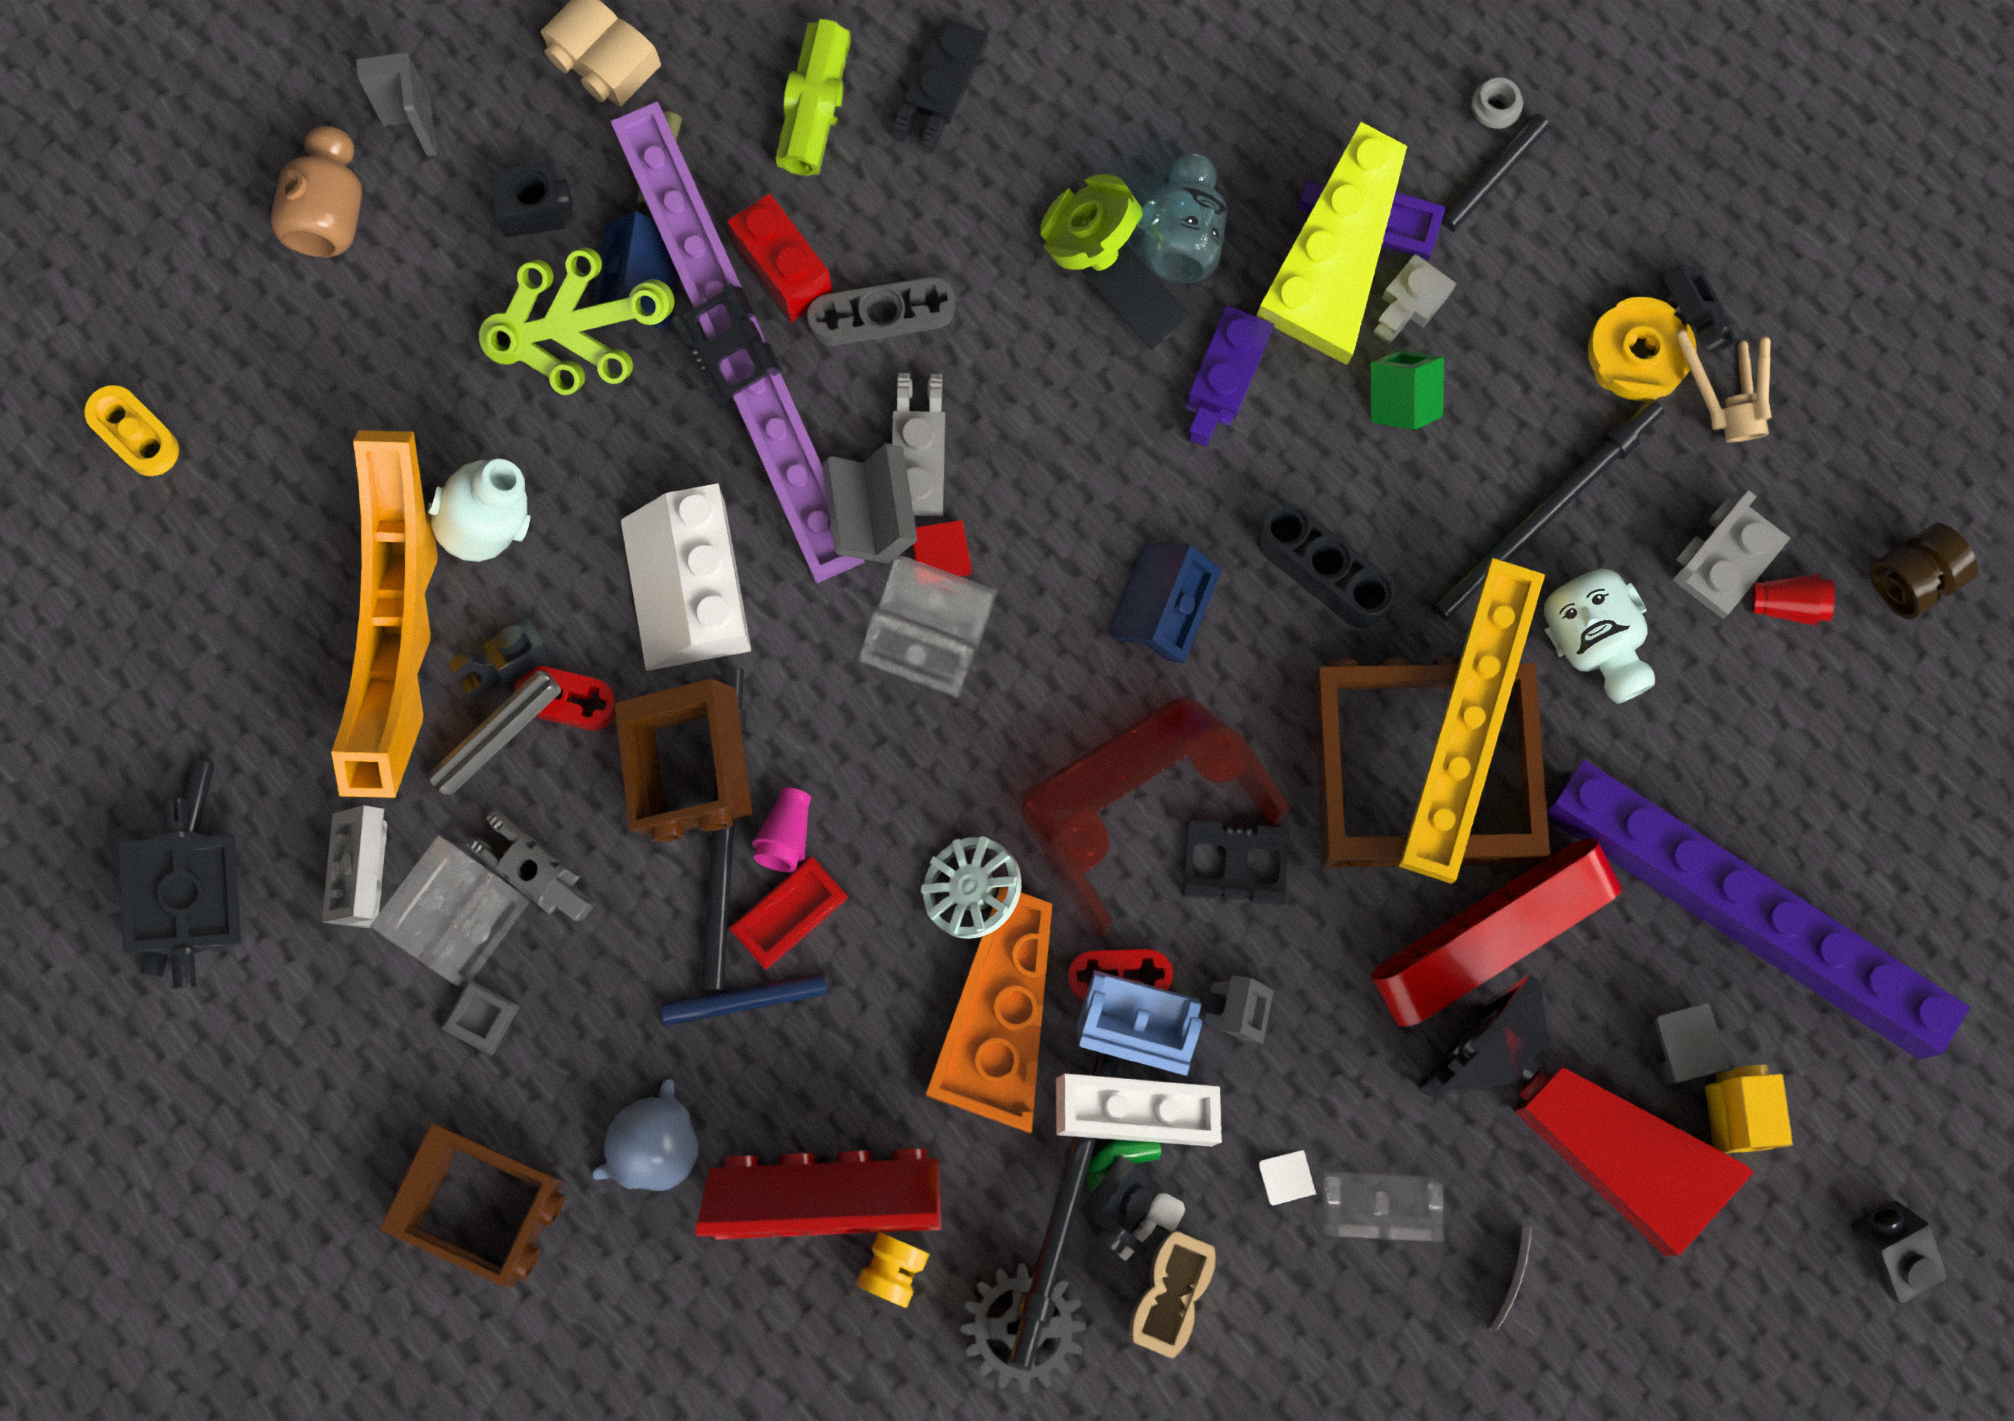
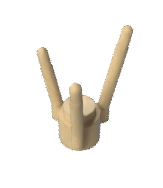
(1745, 413)

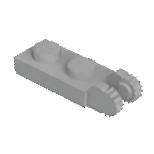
(923, 445)

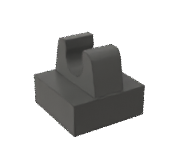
(1245, 1008)

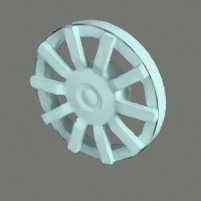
(971, 887)

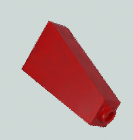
(1635, 1161)

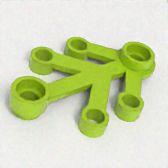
(567, 324)

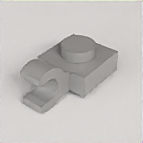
(1413, 295)

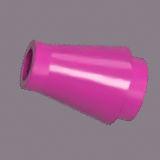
(783, 834)

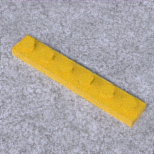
(1471, 721)

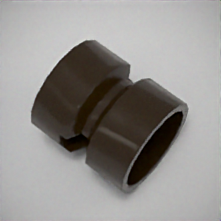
(1923, 570)

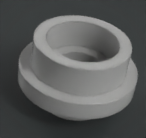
(1503, 91)

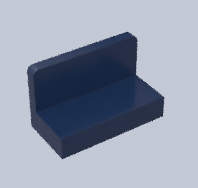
(630, 255)
(1166, 599)

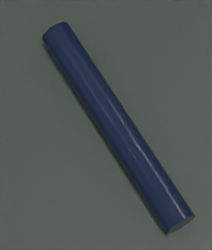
(744, 999)

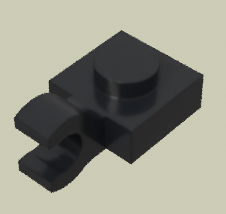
(508, 657)

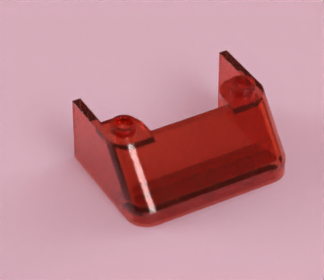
(1065, 805)

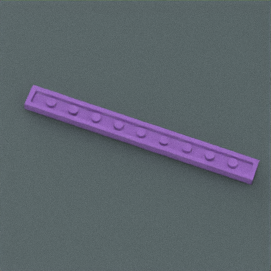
(704, 273)

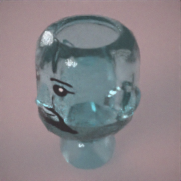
(1184, 223)

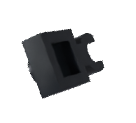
(1697, 302)

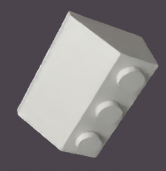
(685, 578)

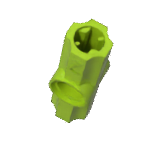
(812, 98)

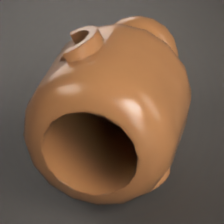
(318, 196)

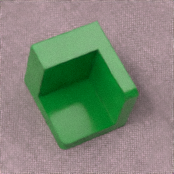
(1407, 389)

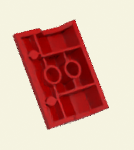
(821, 1197)

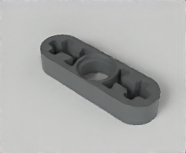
(921, 317)

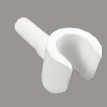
(1165, 1212)

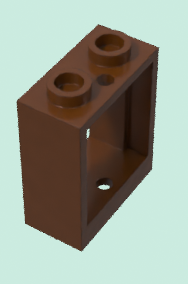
(636, 729)
(423, 1182)

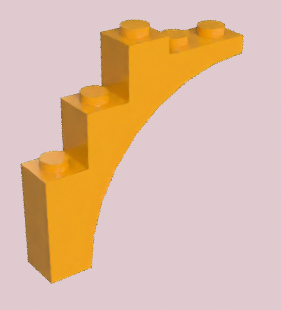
(393, 624)

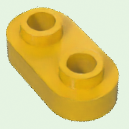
(133, 432)

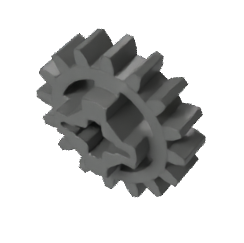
(995, 1328)

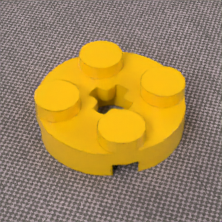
(1619, 368)

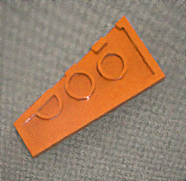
(996, 1028)

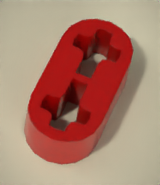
(576, 686)
(1118, 961)

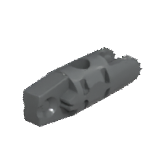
(554, 879)

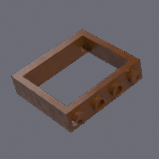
(1387, 850)

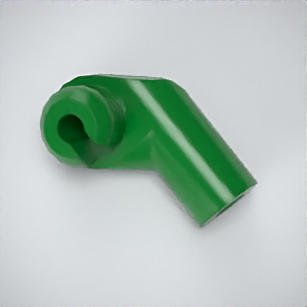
(1133, 1151)

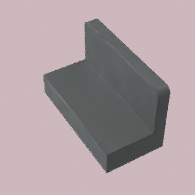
(398, 95)
(870, 505)

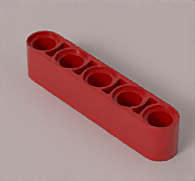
(1496, 932)

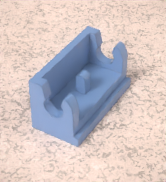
(1139, 1022)

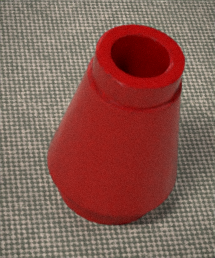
(1795, 599)

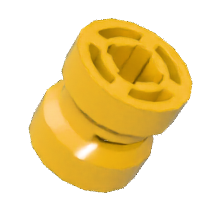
(892, 1269)

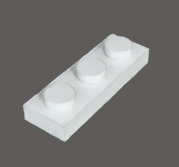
(1138, 1110)

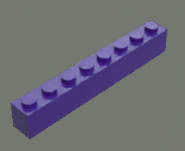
(1757, 912)

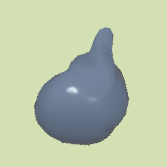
(650, 1144)

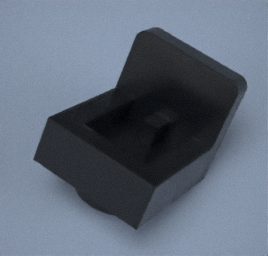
(1902, 1250)

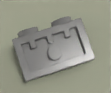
(1731, 557)
(355, 867)

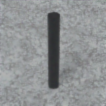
(1495, 172)

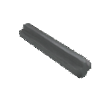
(494, 732)

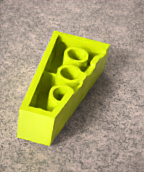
(1333, 261)

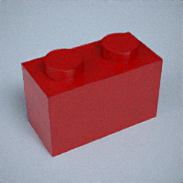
(779, 257)

